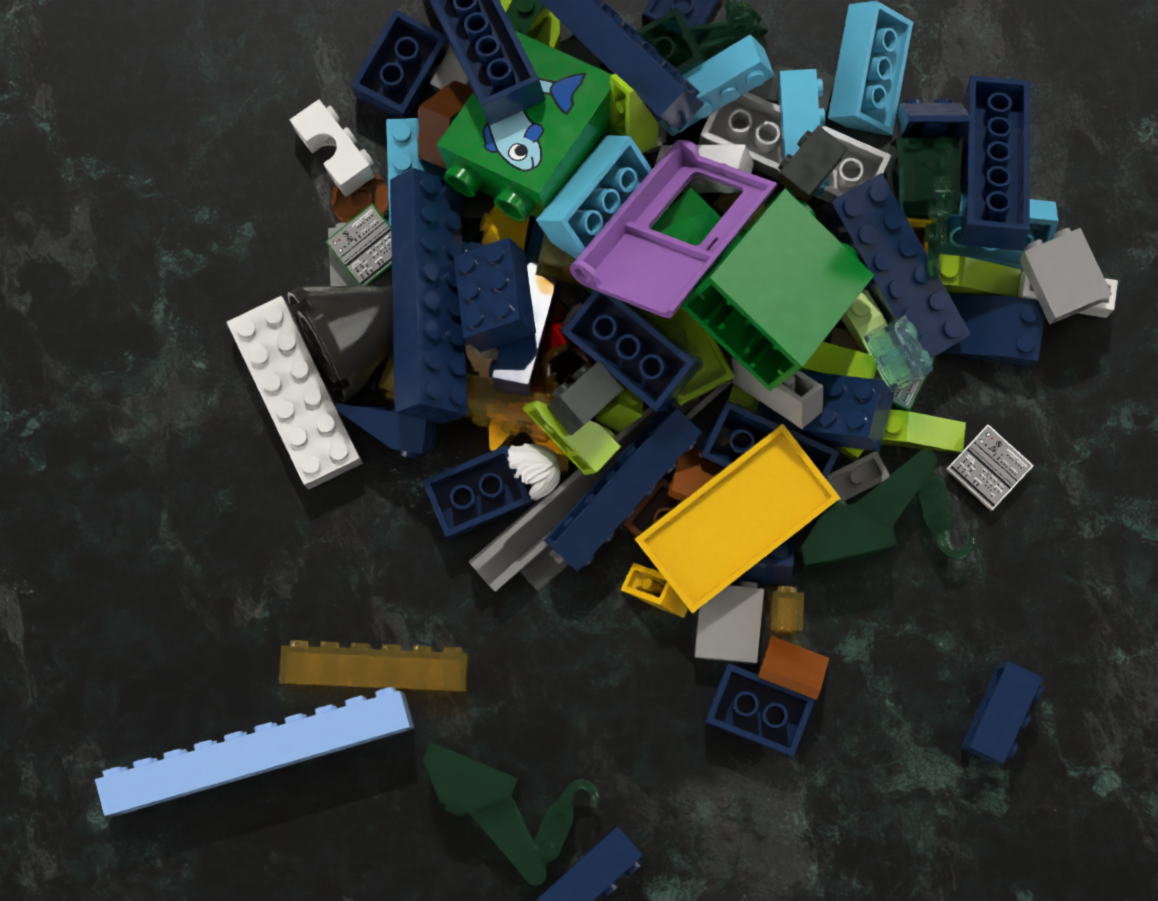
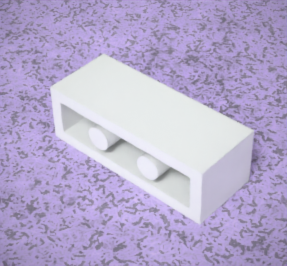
(732, 155)

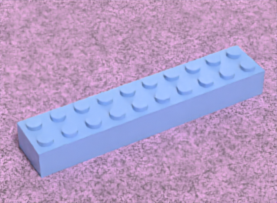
(254, 753)

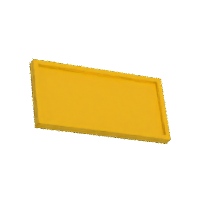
(737, 518)

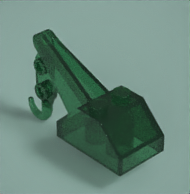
(692, 45)
(929, 184)
(866, 526)
(488, 797)

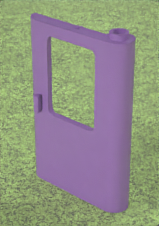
(651, 267)

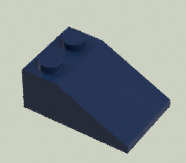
(932, 119)
(1000, 329)
(395, 430)

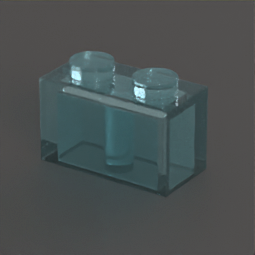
(899, 353)

